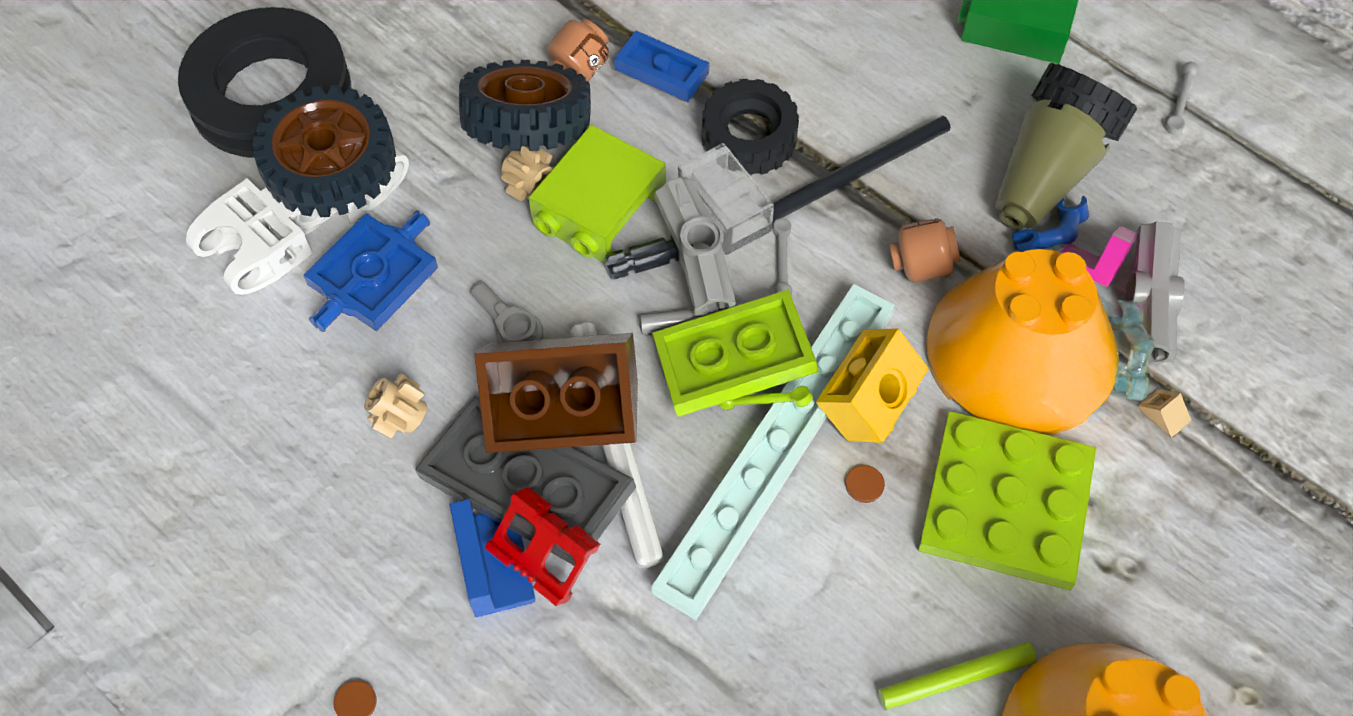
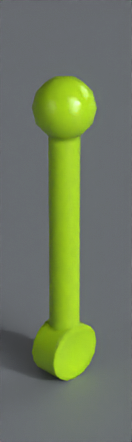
(800, 396)

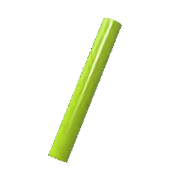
(956, 675)

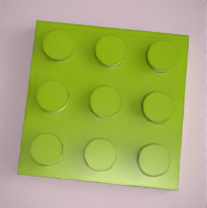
(1009, 500)

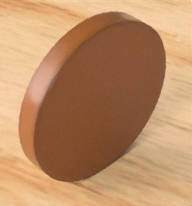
(864, 484)
(355, 699)

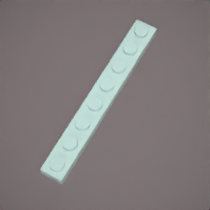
(763, 465)

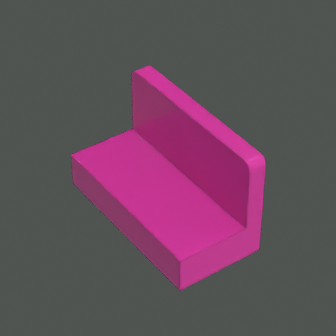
(1106, 267)

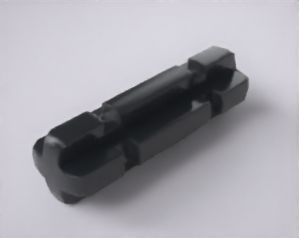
(641, 257)

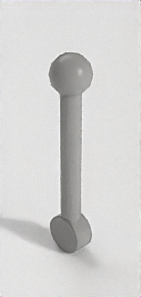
(1176, 123)
(782, 229)

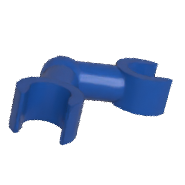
(1063, 234)

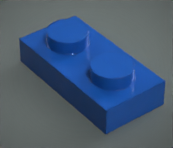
(661, 66)

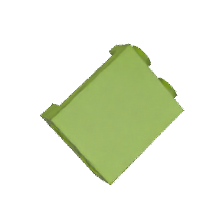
(595, 192)

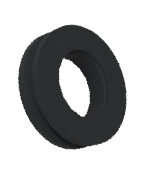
(238, 43)

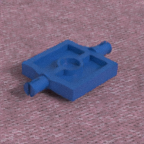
(370, 271)

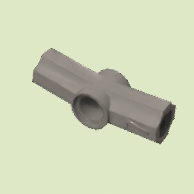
(691, 224)
(1158, 286)

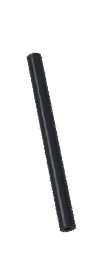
(860, 167)

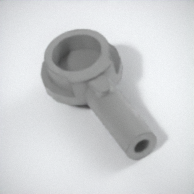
(512, 323)

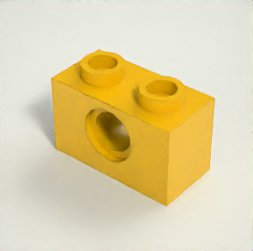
(872, 385)

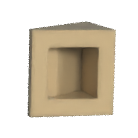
(1166, 411)

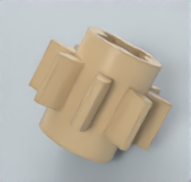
(525, 171)
(395, 406)

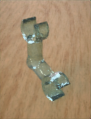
(1133, 378)

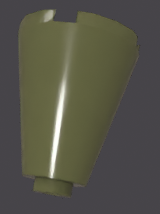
(1047, 162)

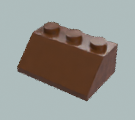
(558, 392)

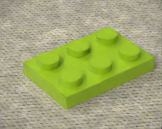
(734, 353)

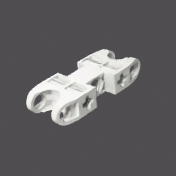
(266, 230)

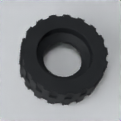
(758, 99)
(1095, 99)

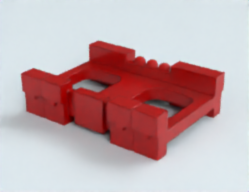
(548, 532)

